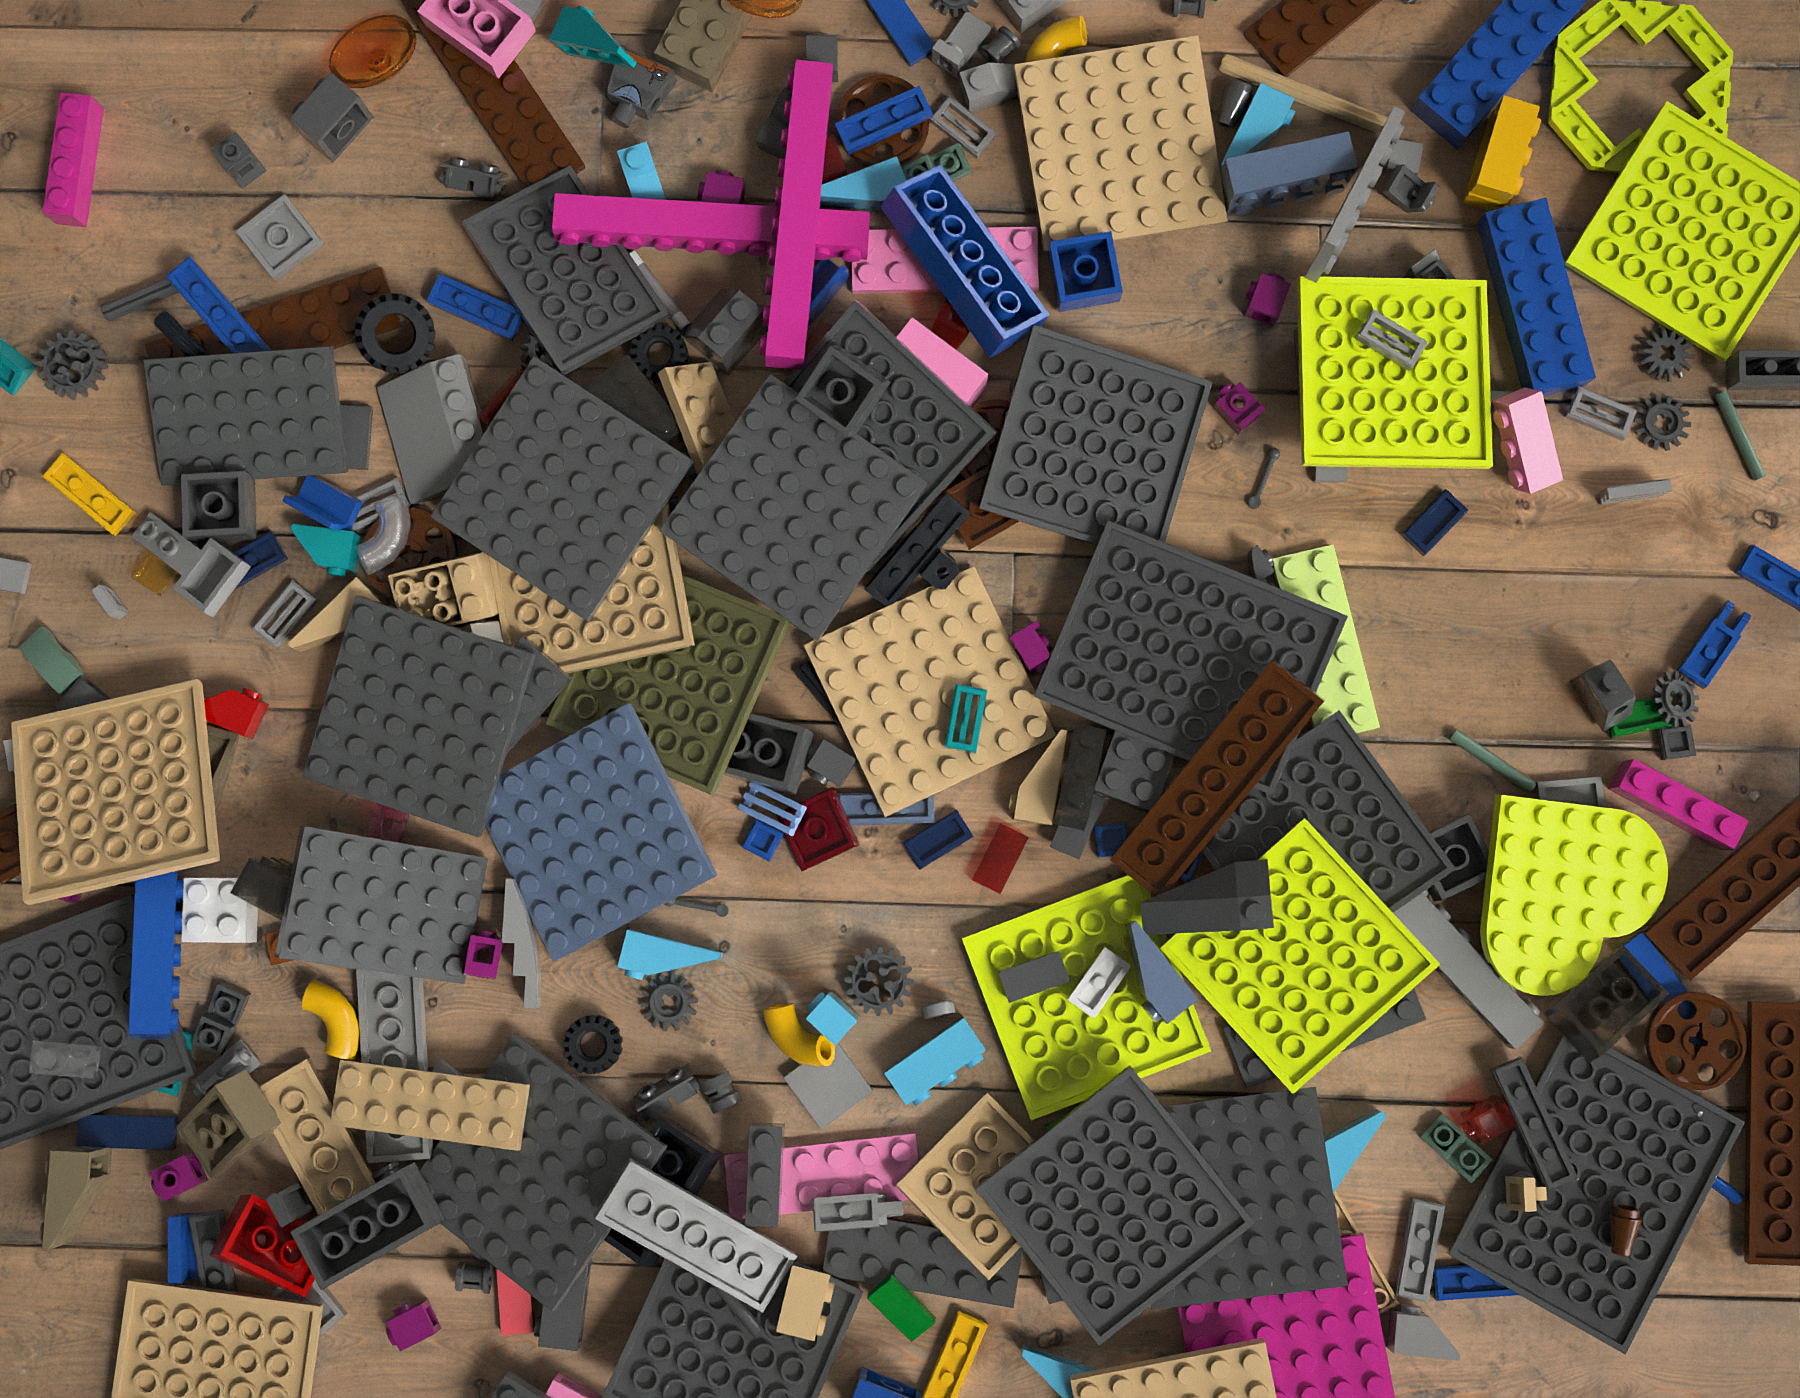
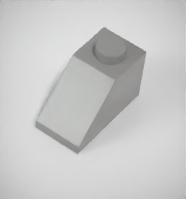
(987, 85)
(1417, 1335)

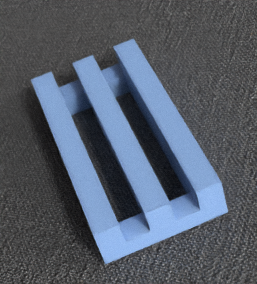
(751, 798)

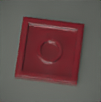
(822, 830)

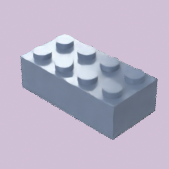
(1288, 173)

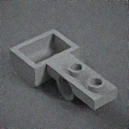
(206, 573)

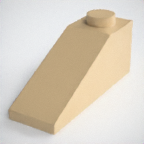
(333, 619)
(1038, 791)

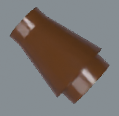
(1624, 1227)

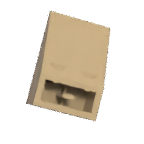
(448, 590)

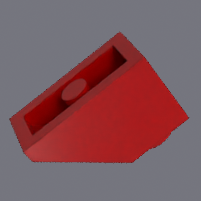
(236, 711)

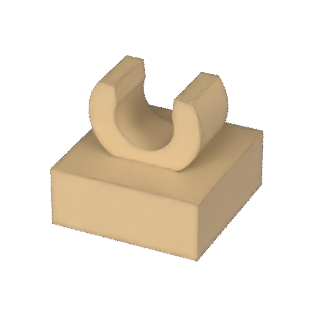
(1523, 1194)

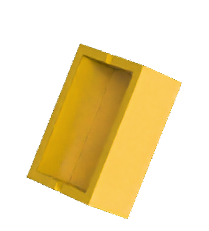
(1502, 154)

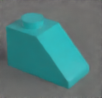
(330, 548)

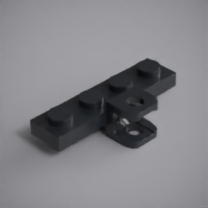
(921, 553)

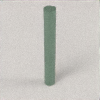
(1740, 435)
(1492, 761)

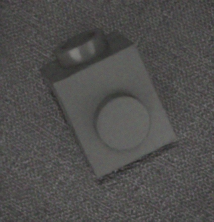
(1409, 190)

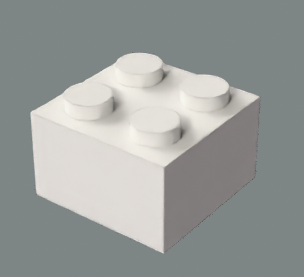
(215, 913)

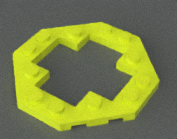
(1643, 22)

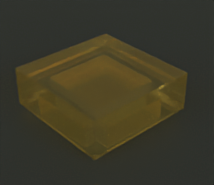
(155, 574)

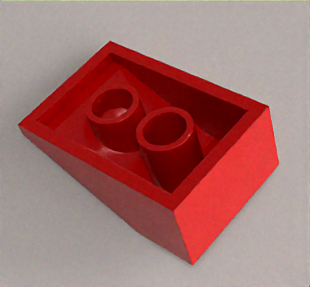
(262, 1248)

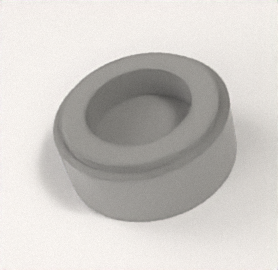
(938, 1009)

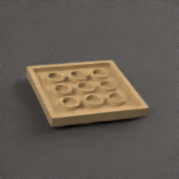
(947, 1179)

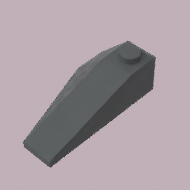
(1218, 901)

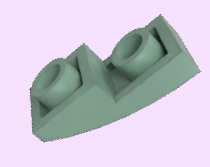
(951, 159)
(51, 661)
(1457, 1149)

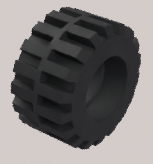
(394, 361)

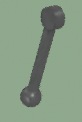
(1254, 502)
(721, 910)

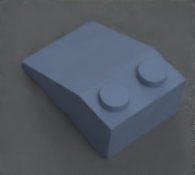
(1158, 982)

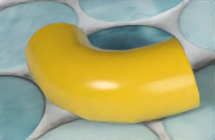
(1058, 39)
(338, 1017)
(794, 1039)

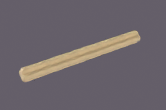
(1303, 93)

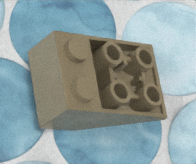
(73, 1186)

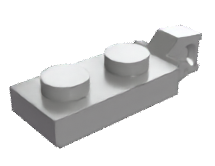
(853, 1211)

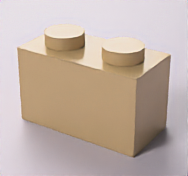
(803, 1303)

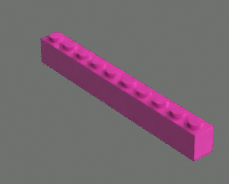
(799, 215)
(697, 226)

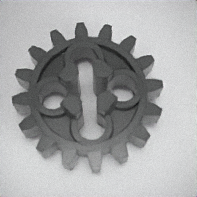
(79, 348)
(896, 988)

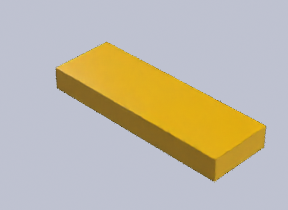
(88, 494)
(955, 1357)

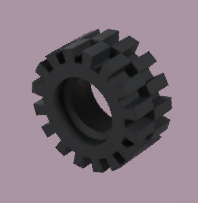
(658, 335)
(573, 1049)

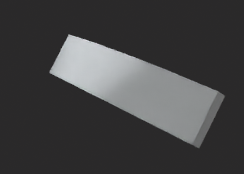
(520, 930)

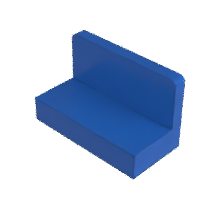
(826, 283)
(325, 503)
(180, 1249)

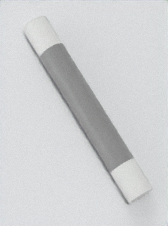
(673, 310)

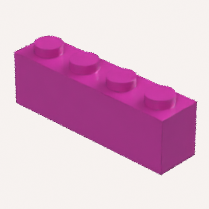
(73, 159)
(1678, 805)

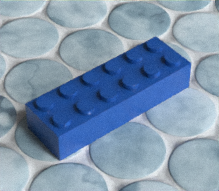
(1491, 65)
(964, 260)
(1535, 297)
(155, 957)

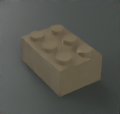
(702, 40)

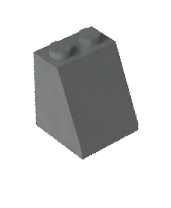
(727, 329)

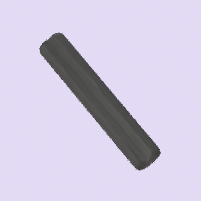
(138, 299)

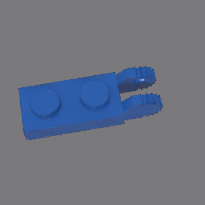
(1713, 647)

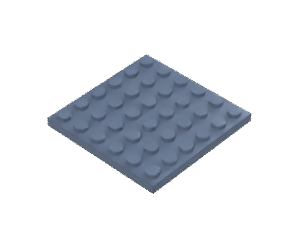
(595, 833)

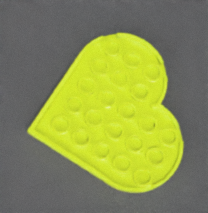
(1560, 885)

